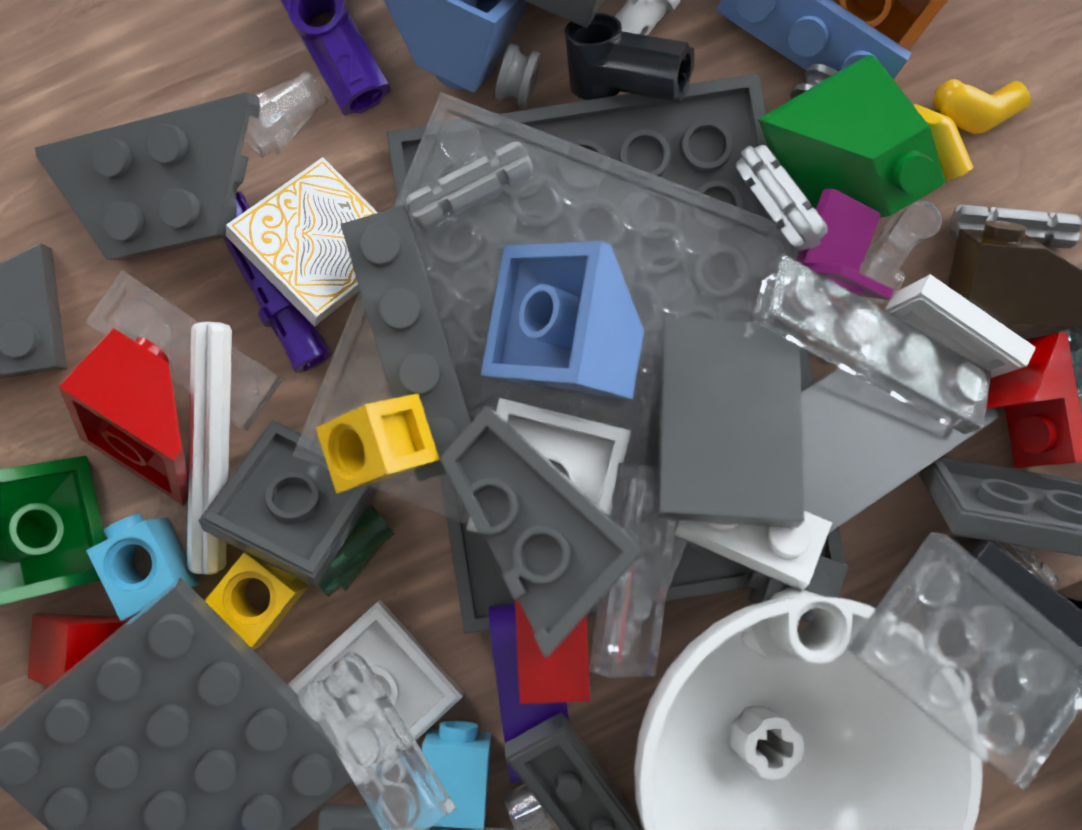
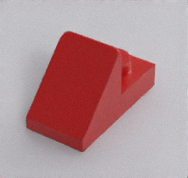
(1041, 405)

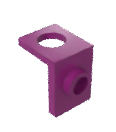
(845, 245)

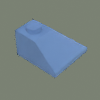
(457, 37)
(564, 321)

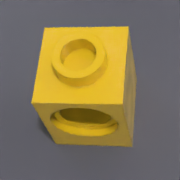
(377, 442)
(231, 604)

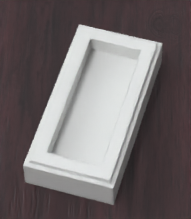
(960, 326)

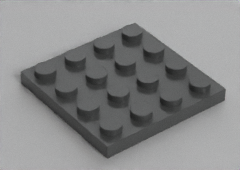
(169, 733)

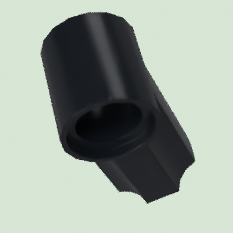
(610, 61)

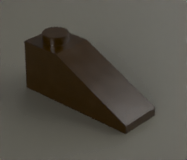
(1016, 277)

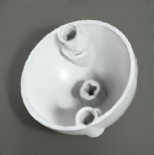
(838, 741)

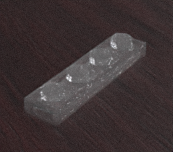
(872, 345)

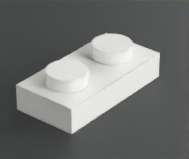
(775, 551)

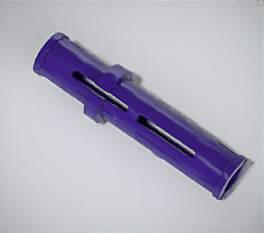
(297, 335)

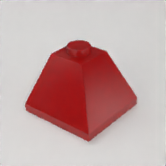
(129, 410)

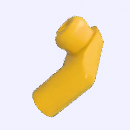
(976, 110)
(948, 143)

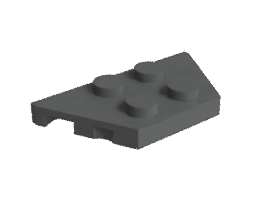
(156, 178)

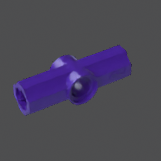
(339, 54)

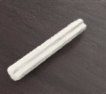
(208, 439)

